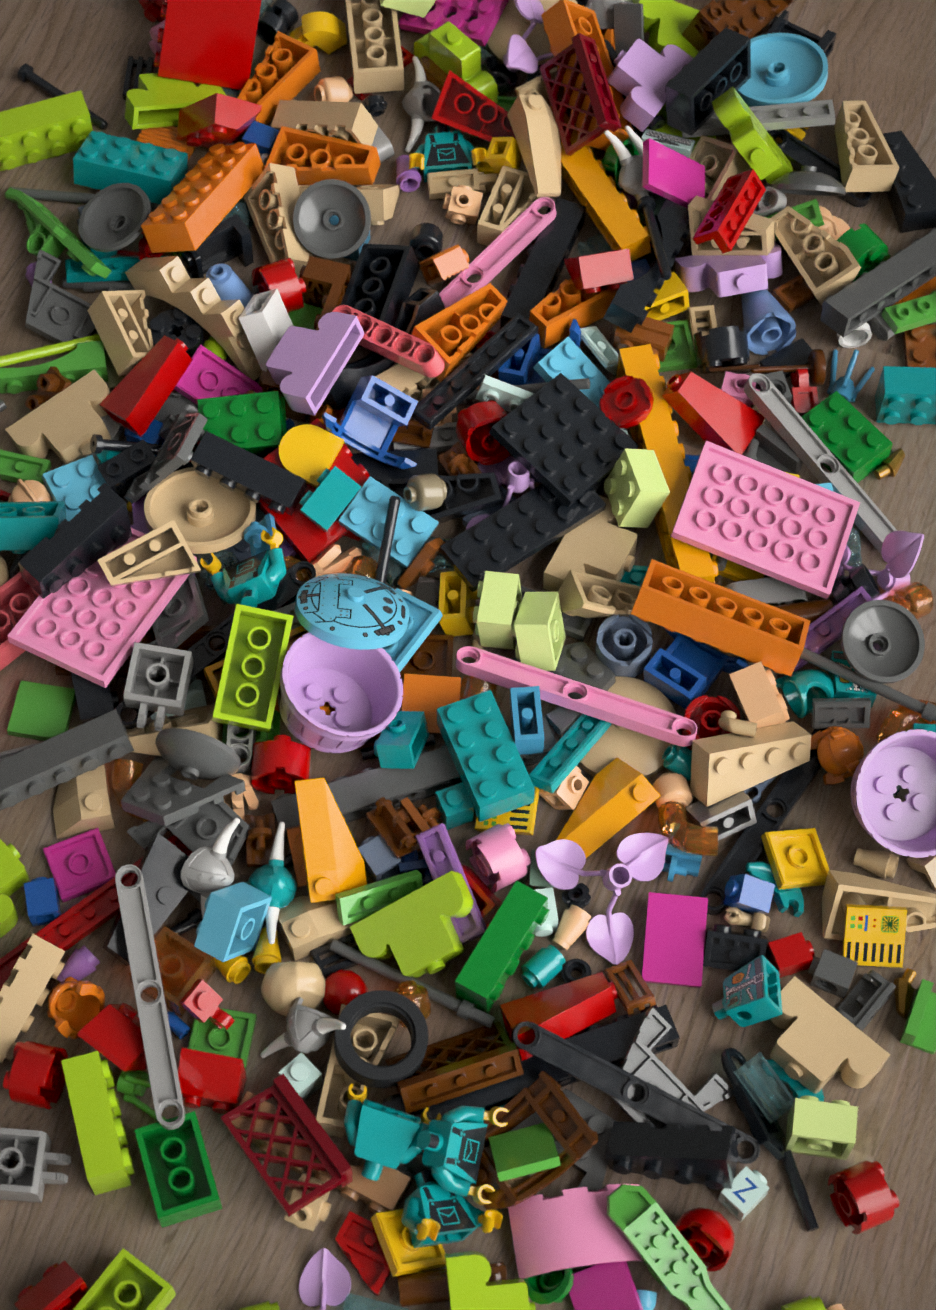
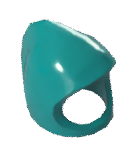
(804, 687)

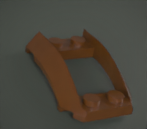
(561, 1119)

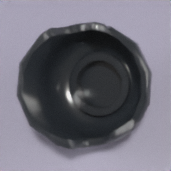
(502, 75)

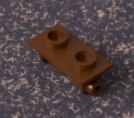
(413, 434)
(392, 828)

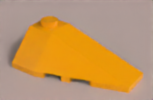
(608, 805)
(329, 849)

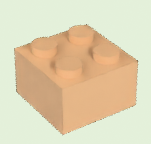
(759, 696)

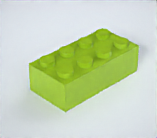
(43, 130)
(252, 668)
(96, 1122)
(127, 1286)

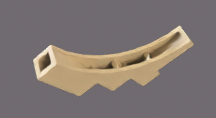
(197, 297)

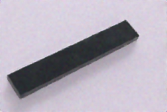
(473, 370)

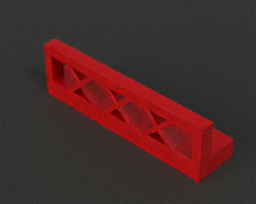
(731, 210)

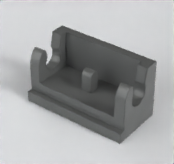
(866, 999)

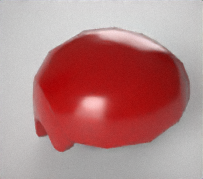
(342, 988)

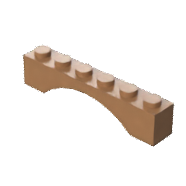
(380, 1195)

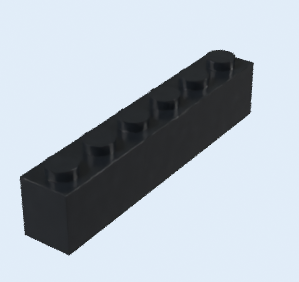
(545, 260)

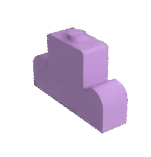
(642, 79)
(729, 273)
(311, 360)

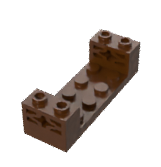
(741, 16)
(325, 289)

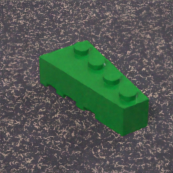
(501, 947)

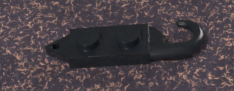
(762, 1130)

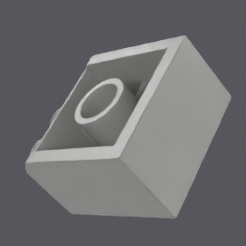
(162, 697)
(33, 1155)

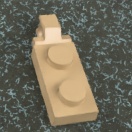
(442, 182)

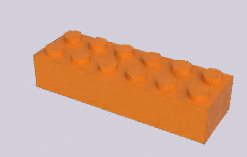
(561, 24)
(203, 198)
(721, 618)

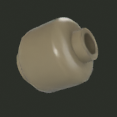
(425, 492)

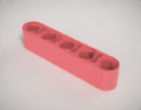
(397, 344)

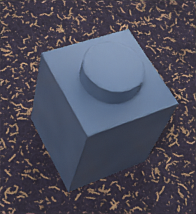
(378, 859)

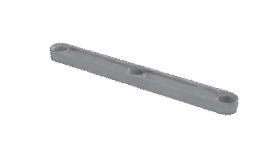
(813, 452)
(152, 1015)

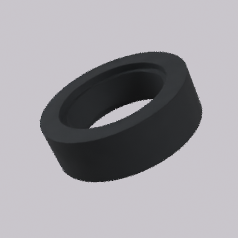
(389, 1003)

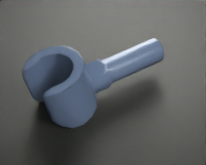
(758, 789)

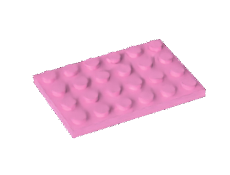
(766, 519)
(91, 624)

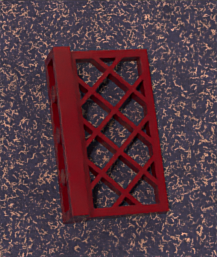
(594, 85)
(310, 1131)

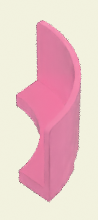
(567, 1232)

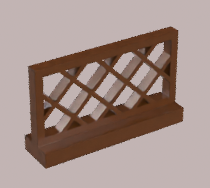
(466, 1074)

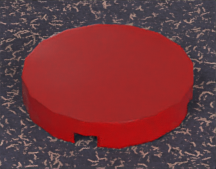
(627, 401)

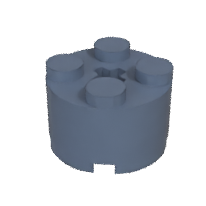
(624, 645)

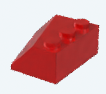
(215, 120)

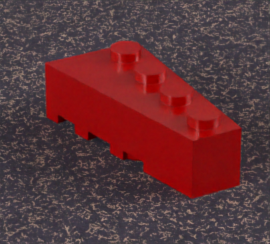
(470, 110)

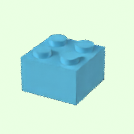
(232, 921)

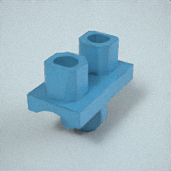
(253, 534)
(680, 863)

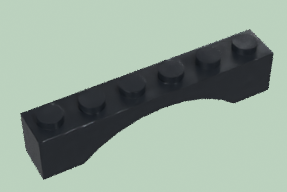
(632, 297)
(414, 310)

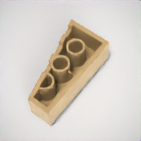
(333, 119)

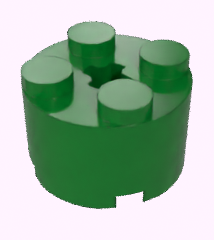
(865, 247)

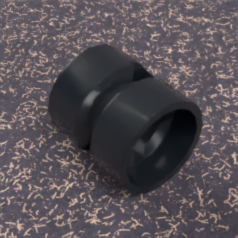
(277, 17)
(857, 577)

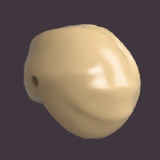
(291, 980)

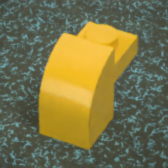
(321, 30)
(501, 152)

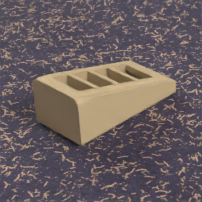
(701, 312)

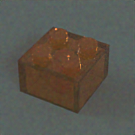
(179, 968)

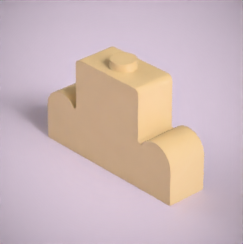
(64, 422)
(594, 549)
(822, 1042)

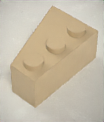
(507, 201)
(755, 239)
(122, 327)
(150, 557)

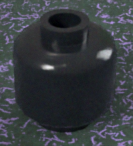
(426, 240)

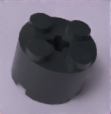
(178, 325)
(721, 348)

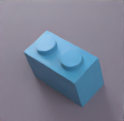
(527, 720)

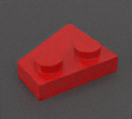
(363, 1250)

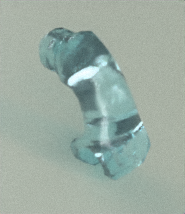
(854, 545)

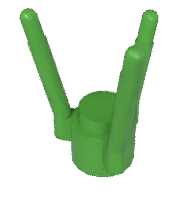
(133, 1084)

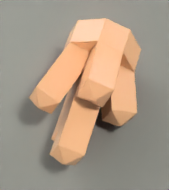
(331, 562)
(237, 801)

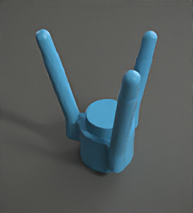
(844, 384)

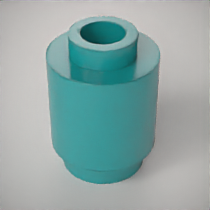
(678, 760)
(542, 967)

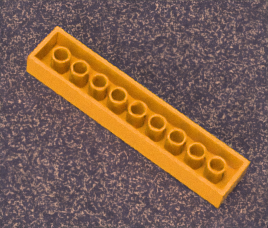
(661, 434)

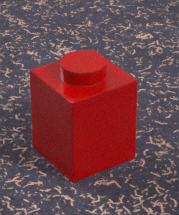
(790, 954)

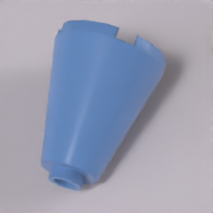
(228, 284)
(766, 322)

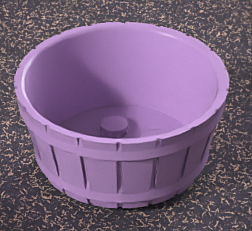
(355, 682)
(896, 825)

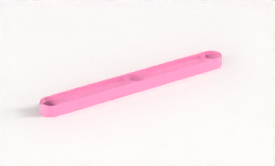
(500, 251)
(593, 703)

